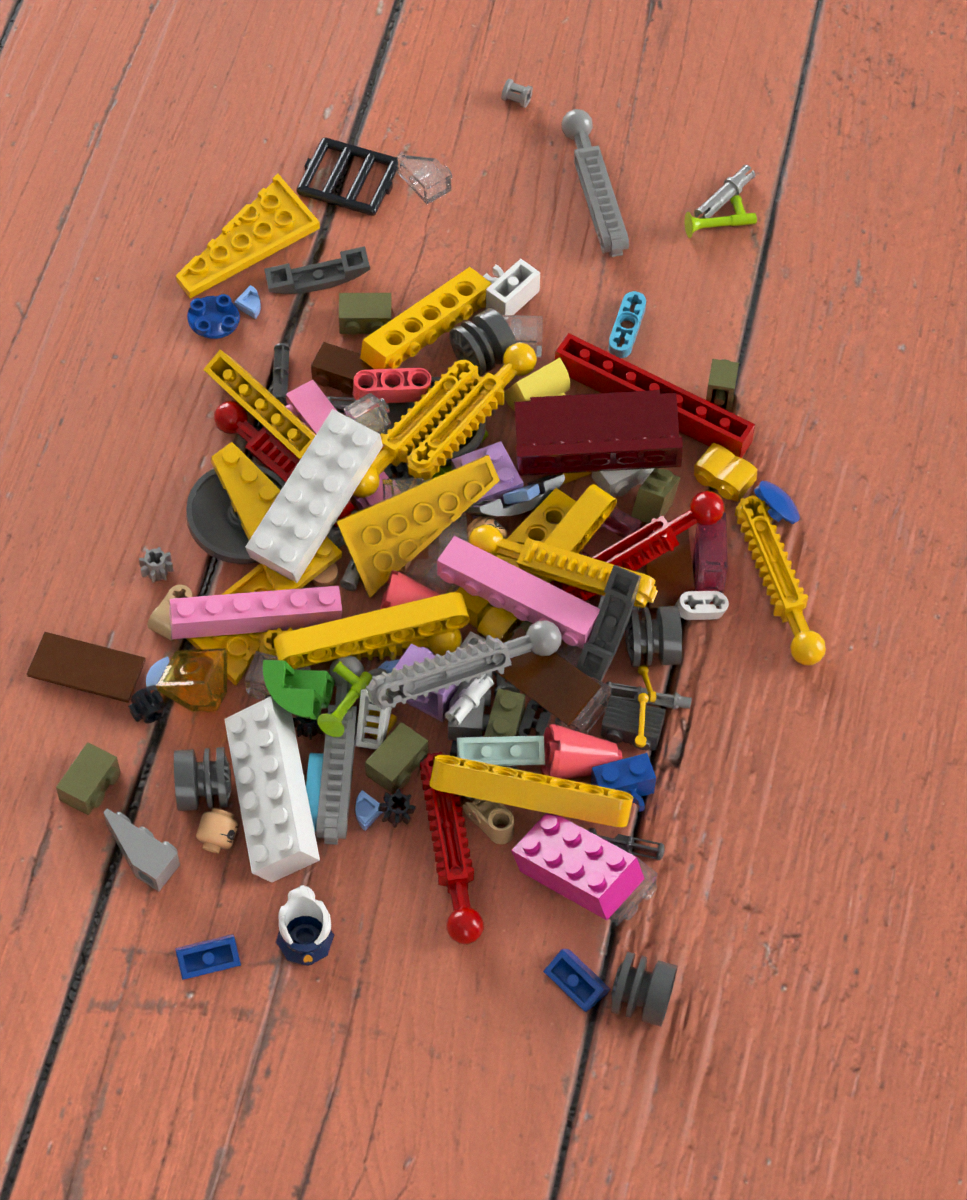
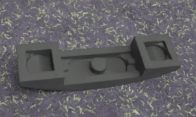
(318, 276)
(495, 508)
(610, 623)

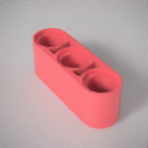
(401, 377)

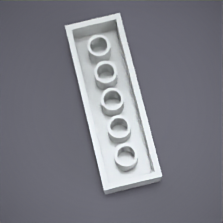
(314, 496)
(271, 790)

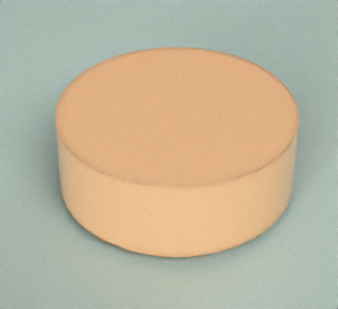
(327, 577)

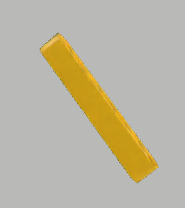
(570, 534)
(372, 630)
(531, 791)

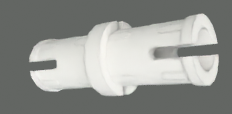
(468, 699)

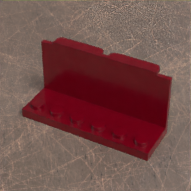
(597, 433)

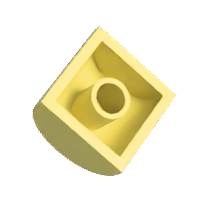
(547, 381)

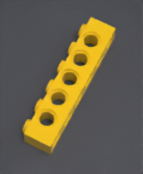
(425, 321)
(260, 403)
(536, 527)

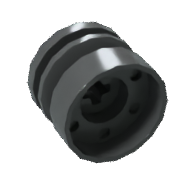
(482, 340)
(654, 636)
(201, 779)
(643, 988)

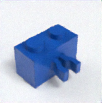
(629, 775)

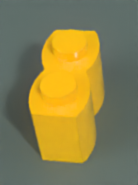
(725, 472)

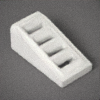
(362, 728)

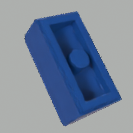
(208, 956)
(576, 979)

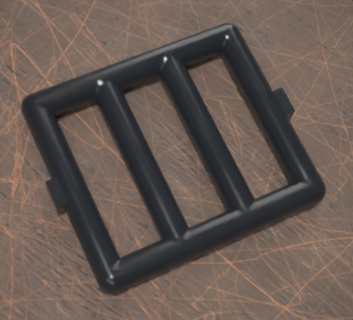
(350, 201)

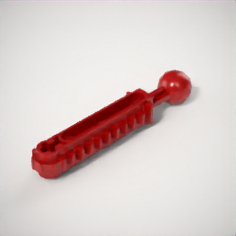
(232, 419)
(655, 538)
(452, 856)

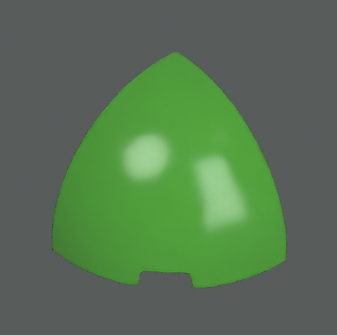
(298, 690)

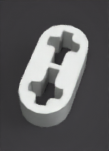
(701, 602)

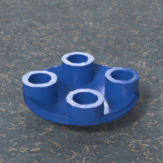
(213, 316)
(779, 502)

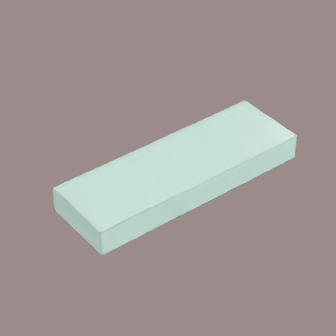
(503, 750)

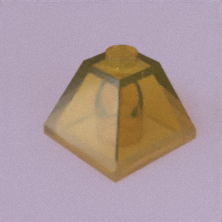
(196, 679)

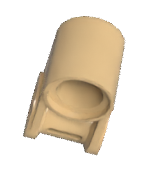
(159, 619)
(487, 816)

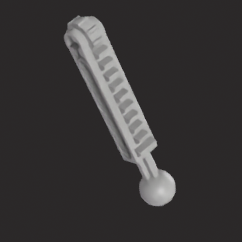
(596, 184)
(452, 668)
(338, 764)

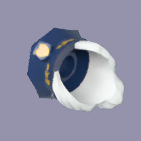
(304, 928)

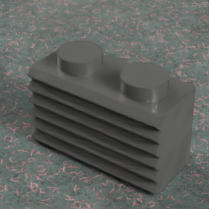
(622, 722)

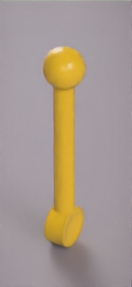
(643, 670)
(640, 740)

